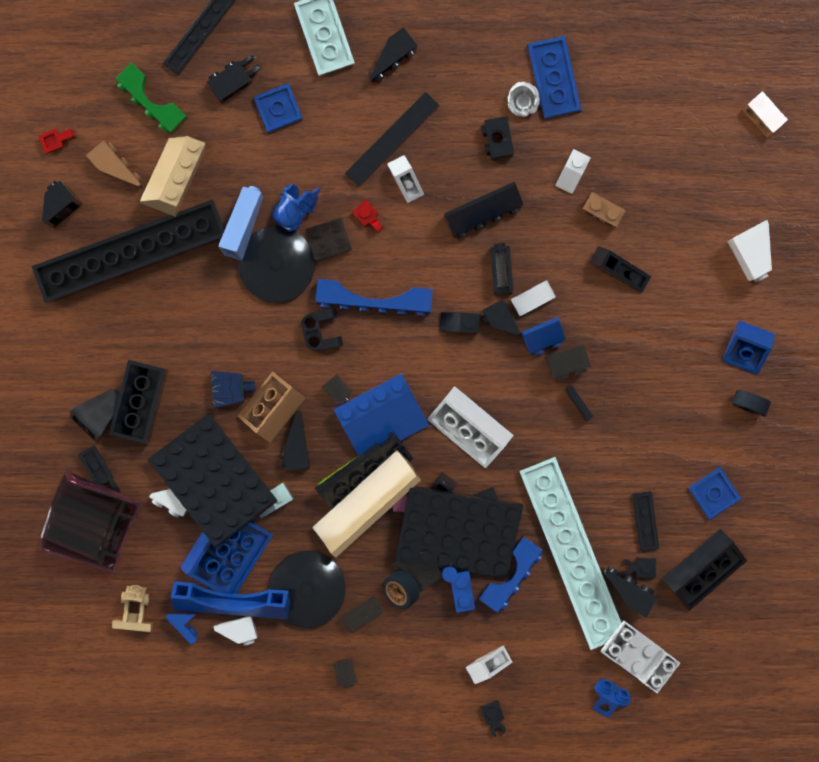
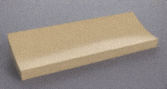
(366, 503)

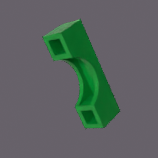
(168, 115)

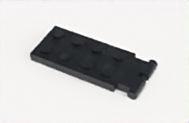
(351, 475)

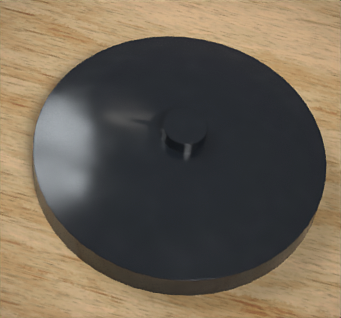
(277, 264)
(313, 586)

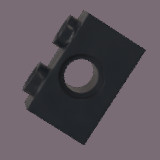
(498, 126)

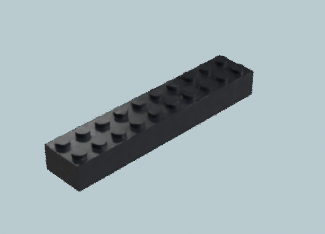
(129, 251)

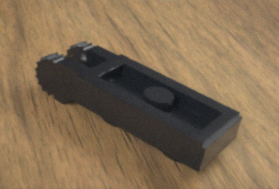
(97, 467)

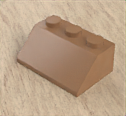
(271, 407)

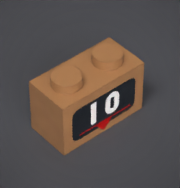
(603, 210)

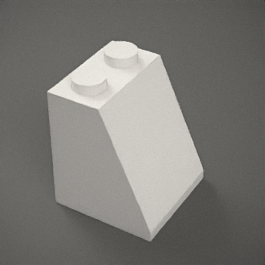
(753, 251)

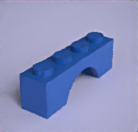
(497, 594)

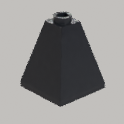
(96, 414)

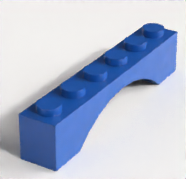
(334, 293)
(198, 599)

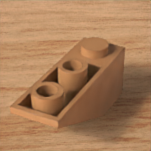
(108, 162)

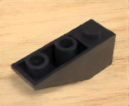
(396, 49)

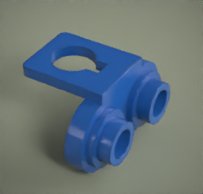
(612, 695)

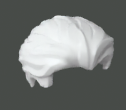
(523, 99)

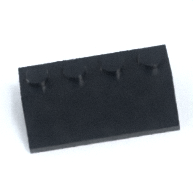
(484, 209)
(138, 402)
(704, 569)

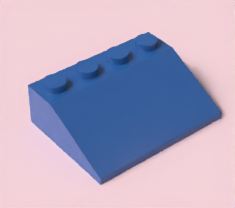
(379, 412)
(231, 562)

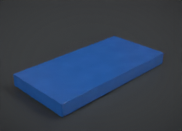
(554, 77)

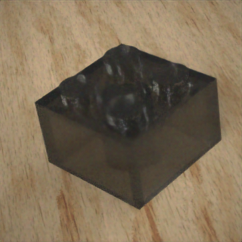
(568, 361)

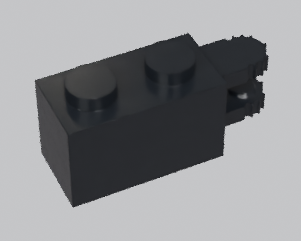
(232, 79)

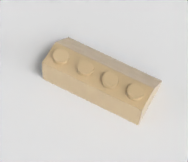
(173, 174)

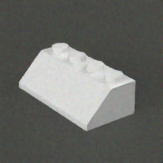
(470, 427)

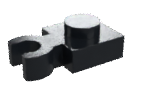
(643, 567)
(493, 715)

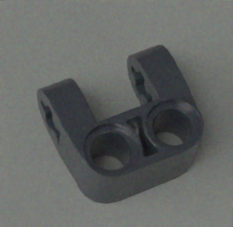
(316, 331)

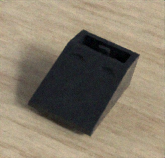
(634, 597)

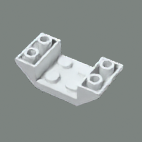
(640, 656)

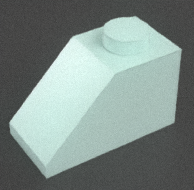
(282, 495)

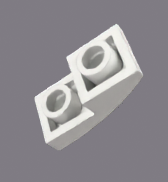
(533, 298)

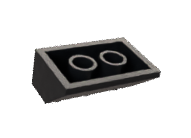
(59, 203)

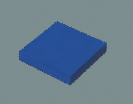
(278, 108)
(714, 493)

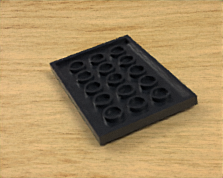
(212, 480)
(458, 531)

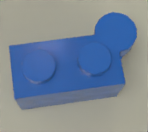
(461, 588)

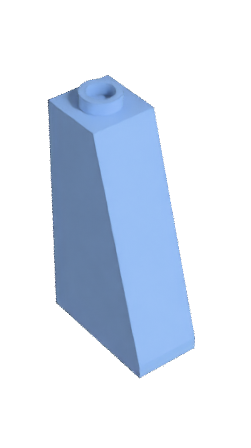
(241, 223)

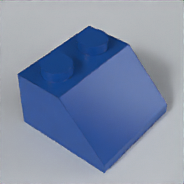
(543, 335)
(748, 347)

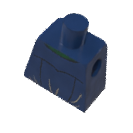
(229, 388)

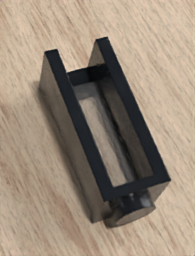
(501, 269)

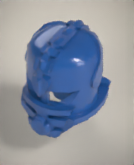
(292, 209)

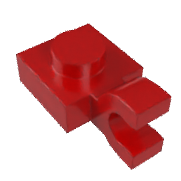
(54, 140)
(366, 215)

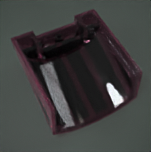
(88, 522)

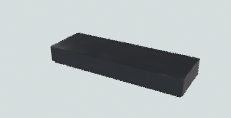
(645, 521)

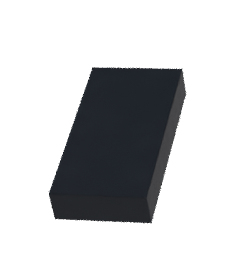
(578, 403)

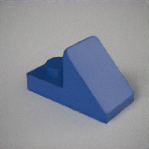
(179, 621)

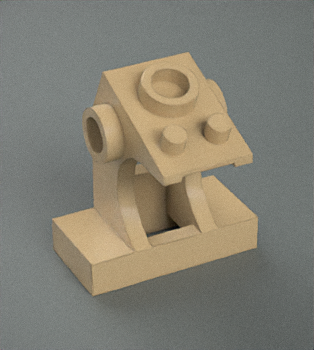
(134, 621)

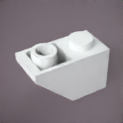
(169, 500)

